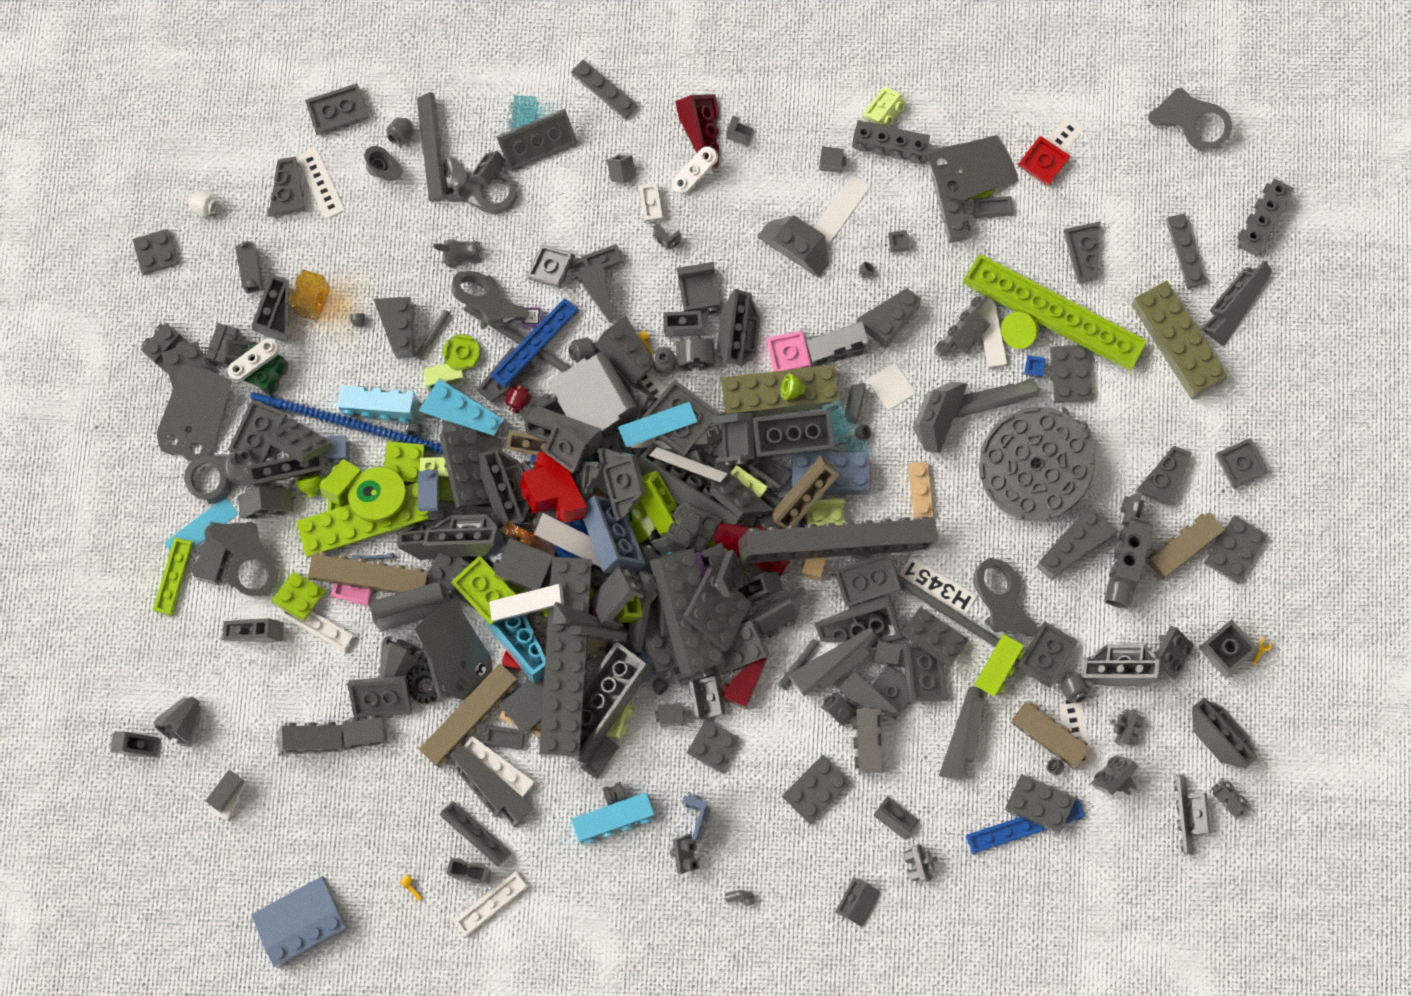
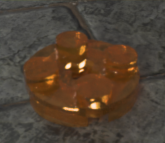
(517, 532)

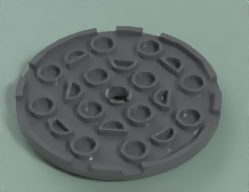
(1043, 491)

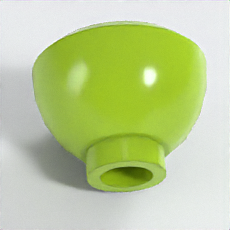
(792, 387)
(309, 484)

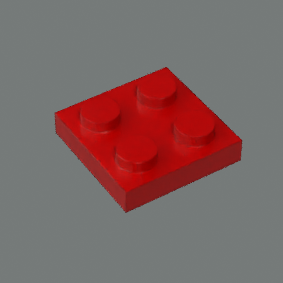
(1044, 160)

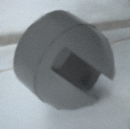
(866, 270)
(357, 319)
(414, 429)
(863, 432)
(660, 686)
(1055, 766)

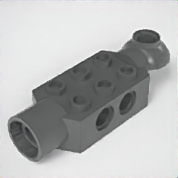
(1135, 532)

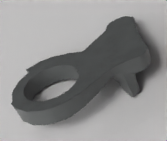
(1184, 111)
(461, 189)
(492, 307)
(230, 473)
(244, 545)
(1005, 613)

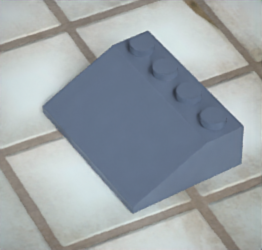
(299, 922)

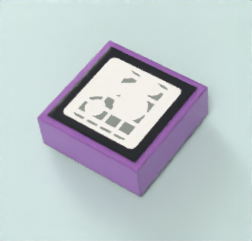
(533, 318)

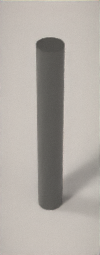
(433, 333)
(799, 662)

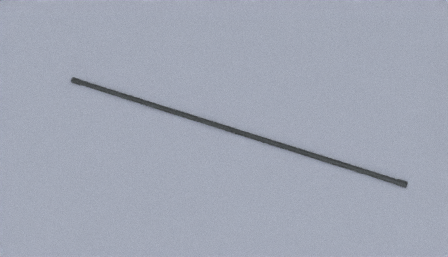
(774, 501)

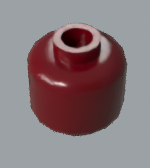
(518, 398)

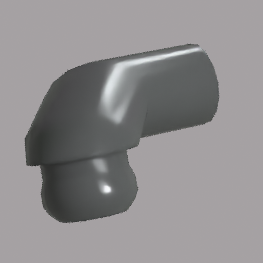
(740, 895)

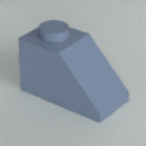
(428, 490)

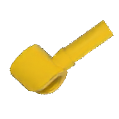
(644, 337)
(1261, 650)
(406, 882)

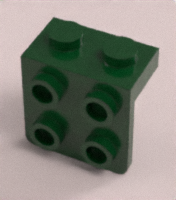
(268, 375)

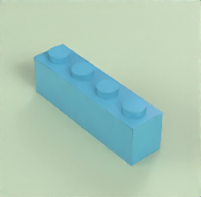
(612, 818)

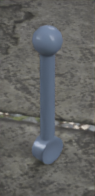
(389, 556)

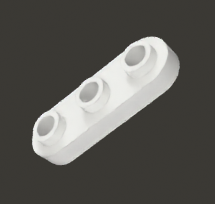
(702, 167)
(261, 358)

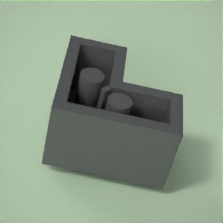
(264, 501)

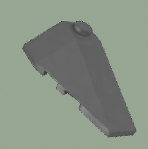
(873, 614)

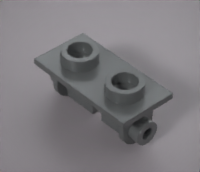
(1236, 803)

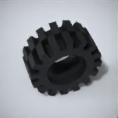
(414, 690)

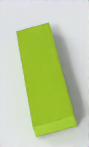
(173, 576)

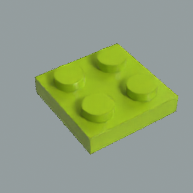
(404, 459)
(298, 596)

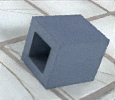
(339, 449)

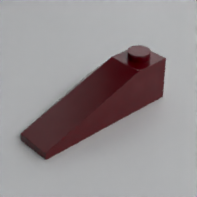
(699, 119)
(729, 536)

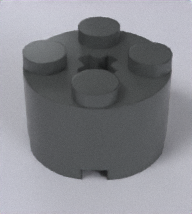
(695, 353)

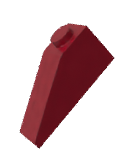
(743, 684)

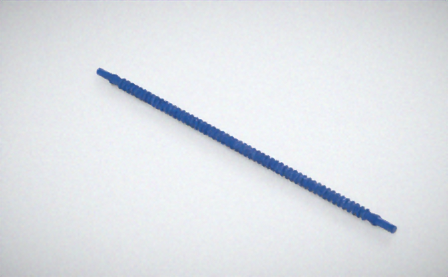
(272, 401)

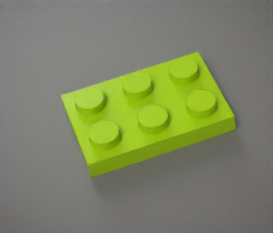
(481, 587)

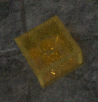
(309, 295)

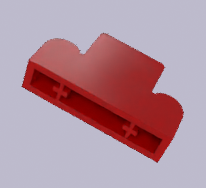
(551, 488)

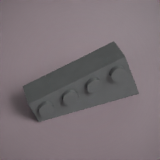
(1079, 540)

